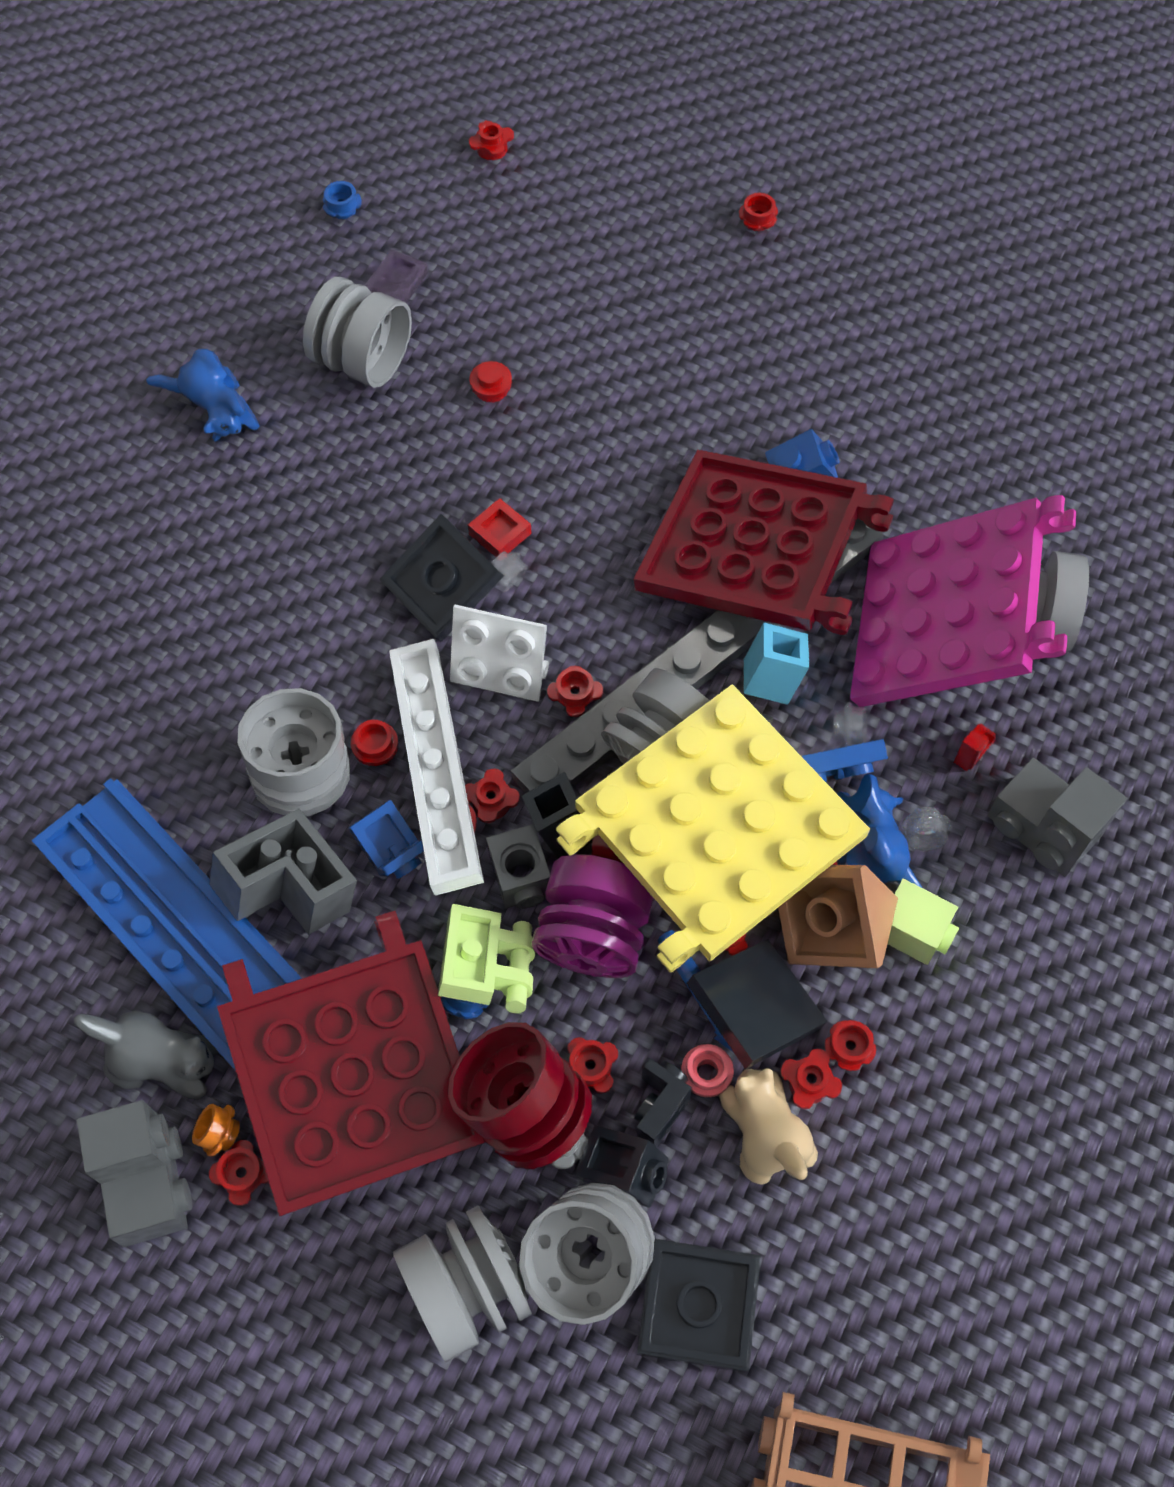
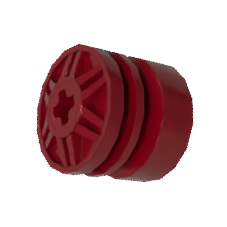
(520, 1095)

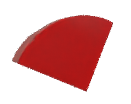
(974, 747)

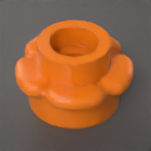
(216, 1129)

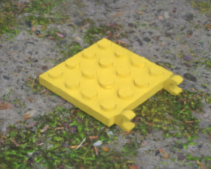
(717, 824)

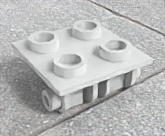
(498, 653)

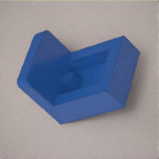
(806, 453)
(388, 841)

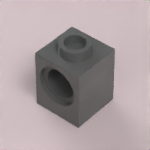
(513, 849)

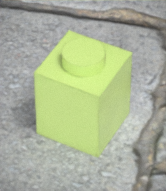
(921, 923)

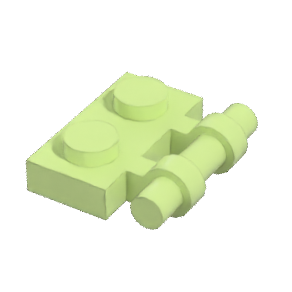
(471, 953)

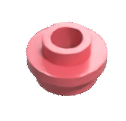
(715, 1057)

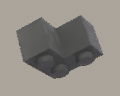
(1053, 817)
(288, 864)
(135, 1163)

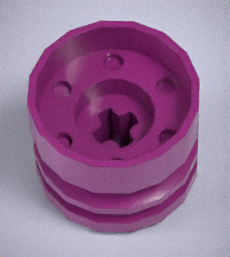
(593, 917)

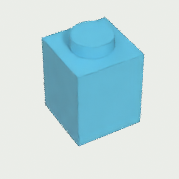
(776, 663)

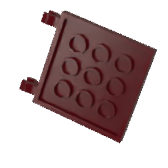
(759, 541)
(346, 1071)

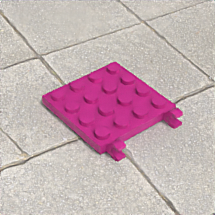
(957, 603)

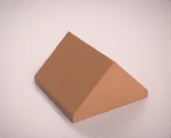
(839, 919)

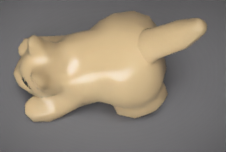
(771, 1133)

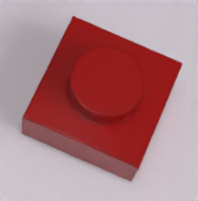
(499, 528)

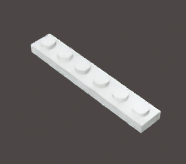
(435, 769)

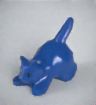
(213, 389)
(885, 847)

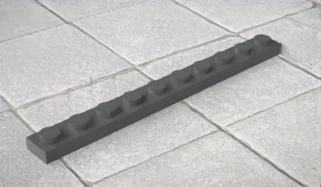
(693, 658)

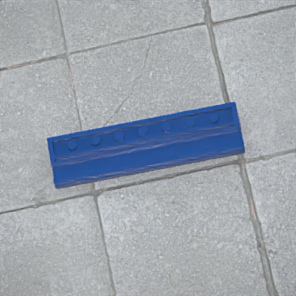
(159, 906)

